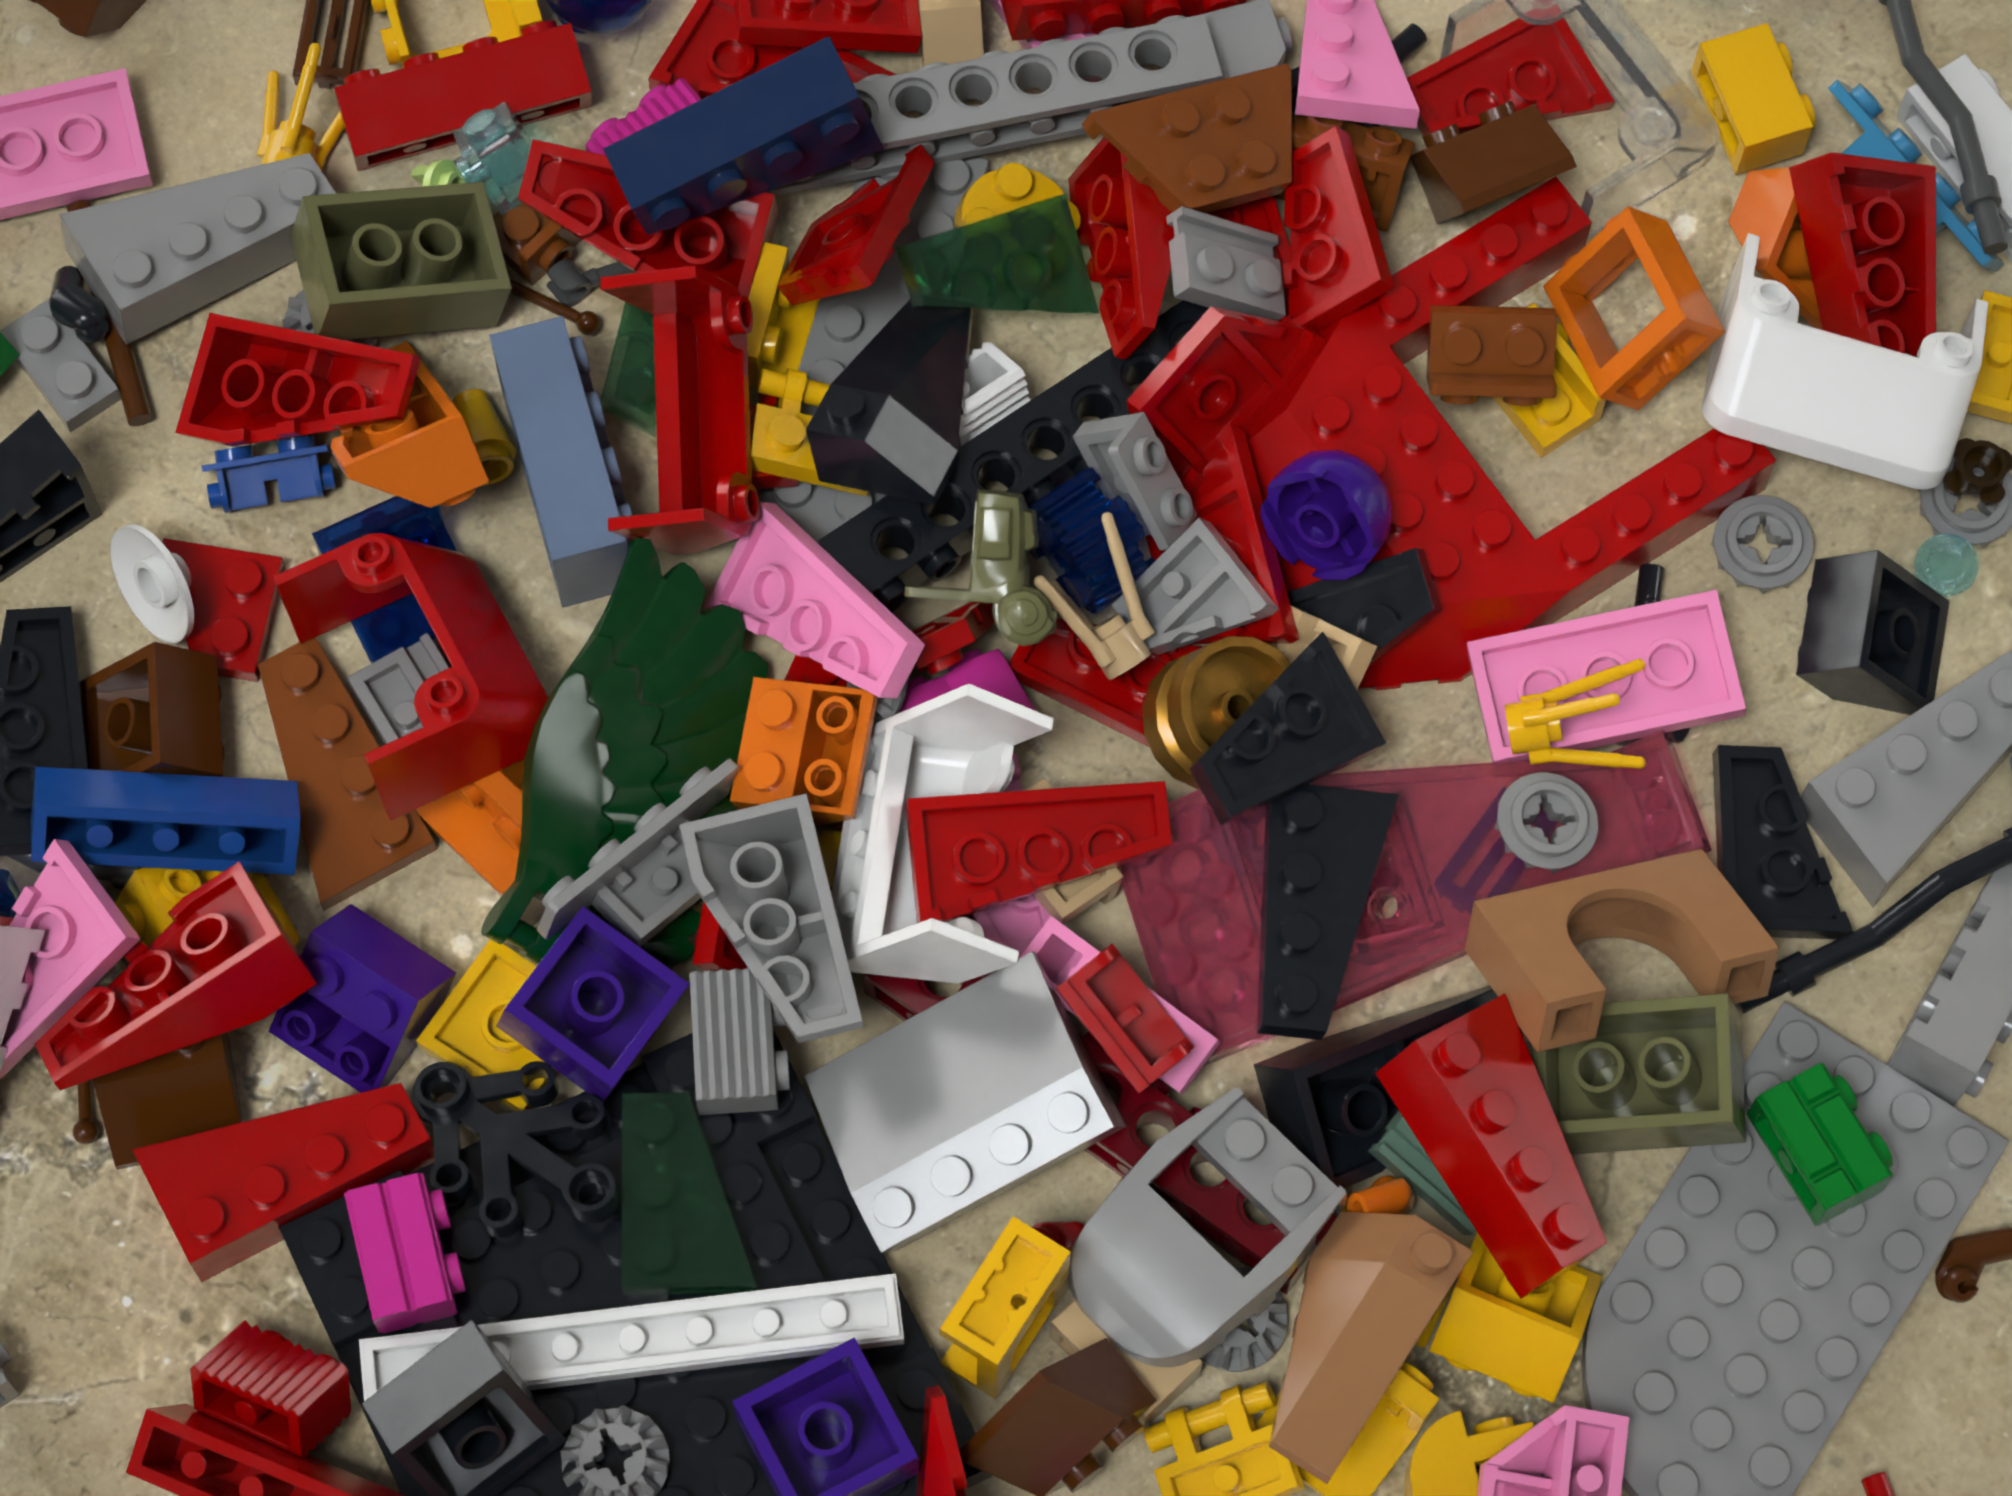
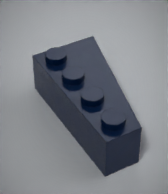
(745, 140)

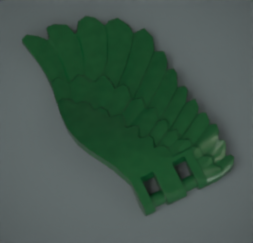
(625, 730)

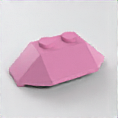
(1562, 1455)

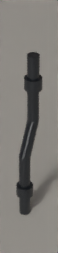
(1798, 972)

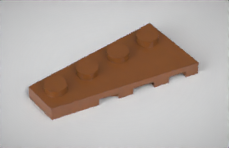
(324, 751)

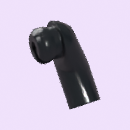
(77, 307)

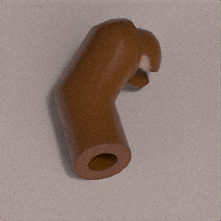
(1965, 1260)

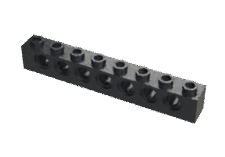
(999, 456)

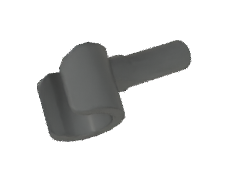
(572, 285)

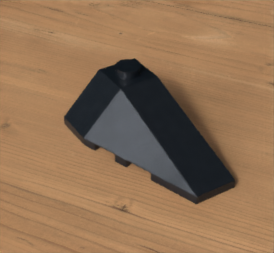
(897, 408)

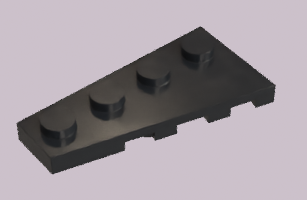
(1314, 890)

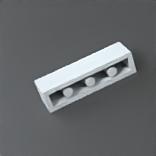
(1992, 124)

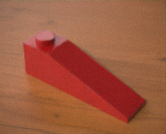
(1127, 245)
(285, 383)
(203, 976)

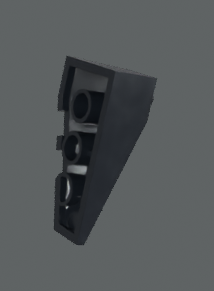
(1328, 1089)

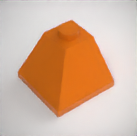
(1770, 211)

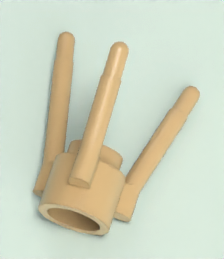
(1113, 642)

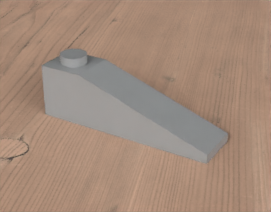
(775, 904)

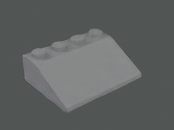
(961, 1104)

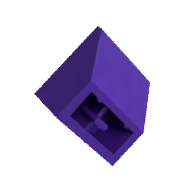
(367, 1001)

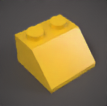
(1514, 1338)

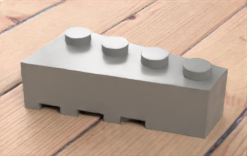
(1911, 781)

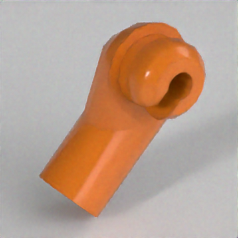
(1384, 1196)

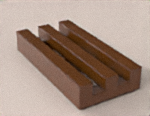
(327, 73)

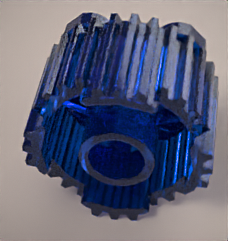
(1077, 544)

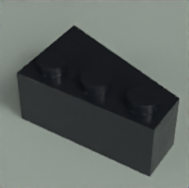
(40, 494)

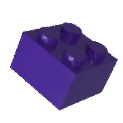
(592, 1004)
(827, 1429)

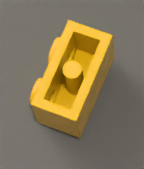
(1753, 97)

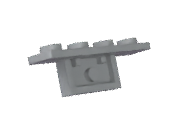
(646, 877)

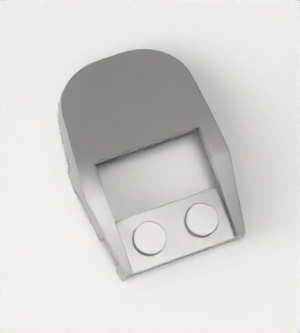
(1156, 1279)

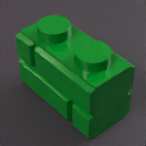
(1821, 1143)

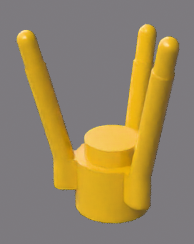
(293, 137)
(1536, 721)

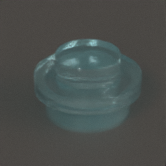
(1946, 564)

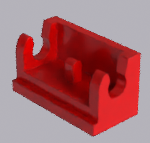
(1124, 1018)

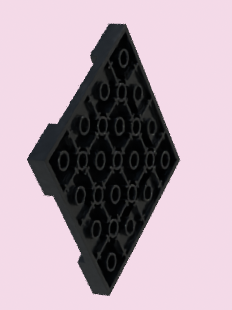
(794, 1231)

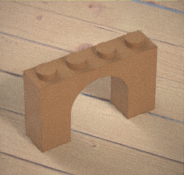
(1671, 903)

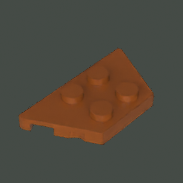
(1207, 141)

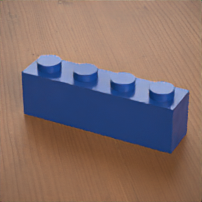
(167, 819)

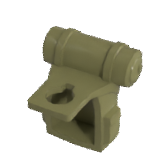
(1000, 571)

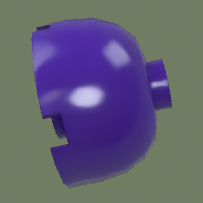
(1328, 513)

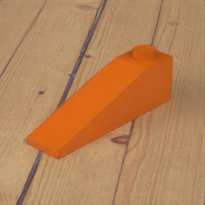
(418, 457)

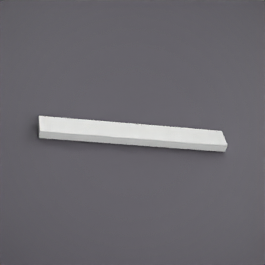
(669, 1334)

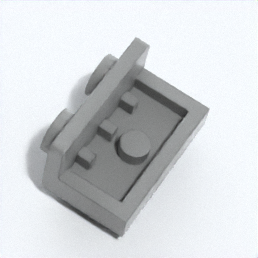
(1138, 470)

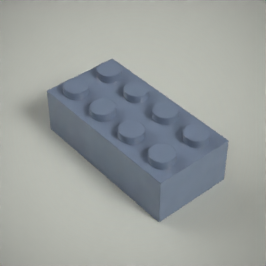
(564, 455)

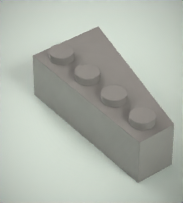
(189, 242)
(1965, 1002)

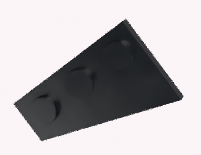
(1379, 603)
(1288, 736)
(1768, 847)

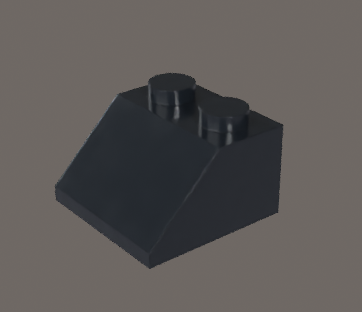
(1872, 633)
(463, 1418)

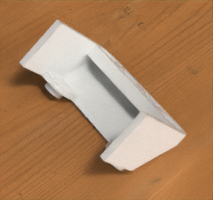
(1835, 393)
(931, 750)

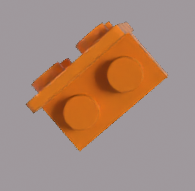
(483, 824)

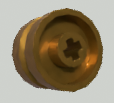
(1203, 696)

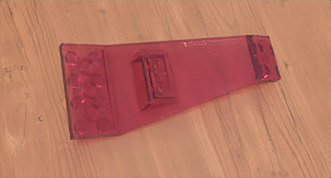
(1203, 895)

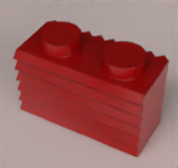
(272, 1388)

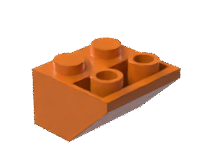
(805, 742)

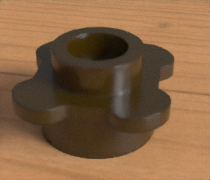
(1984, 455)

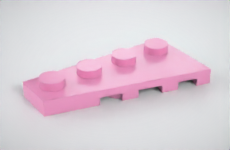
(814, 606)
(79, 945)

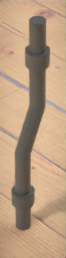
(1979, 189)

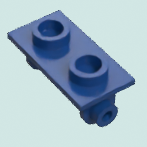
(244, 476)

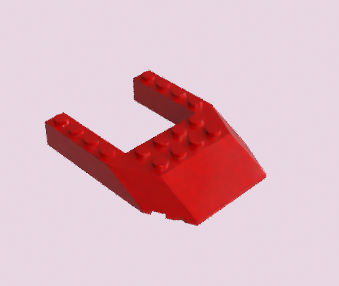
(1478, 551)

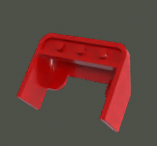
(699, 409)
(471, 714)

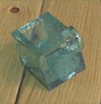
(494, 153)

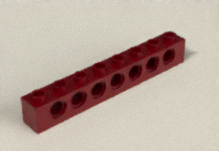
(1211, 1211)

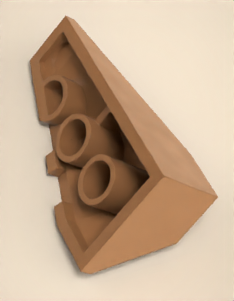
(1357, 1322)

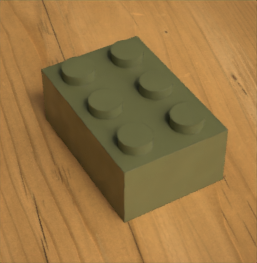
(400, 261)
(1651, 1077)

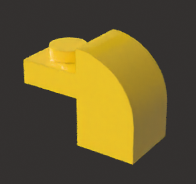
(1449, 1460)

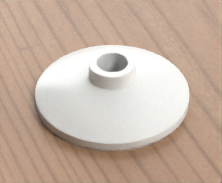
(153, 583)

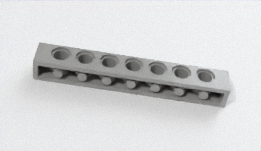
(1015, 117)

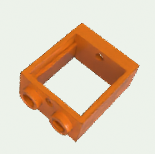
(1680, 330)

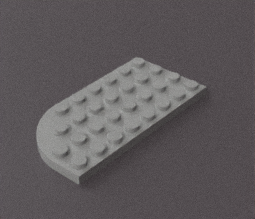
(1743, 1322)

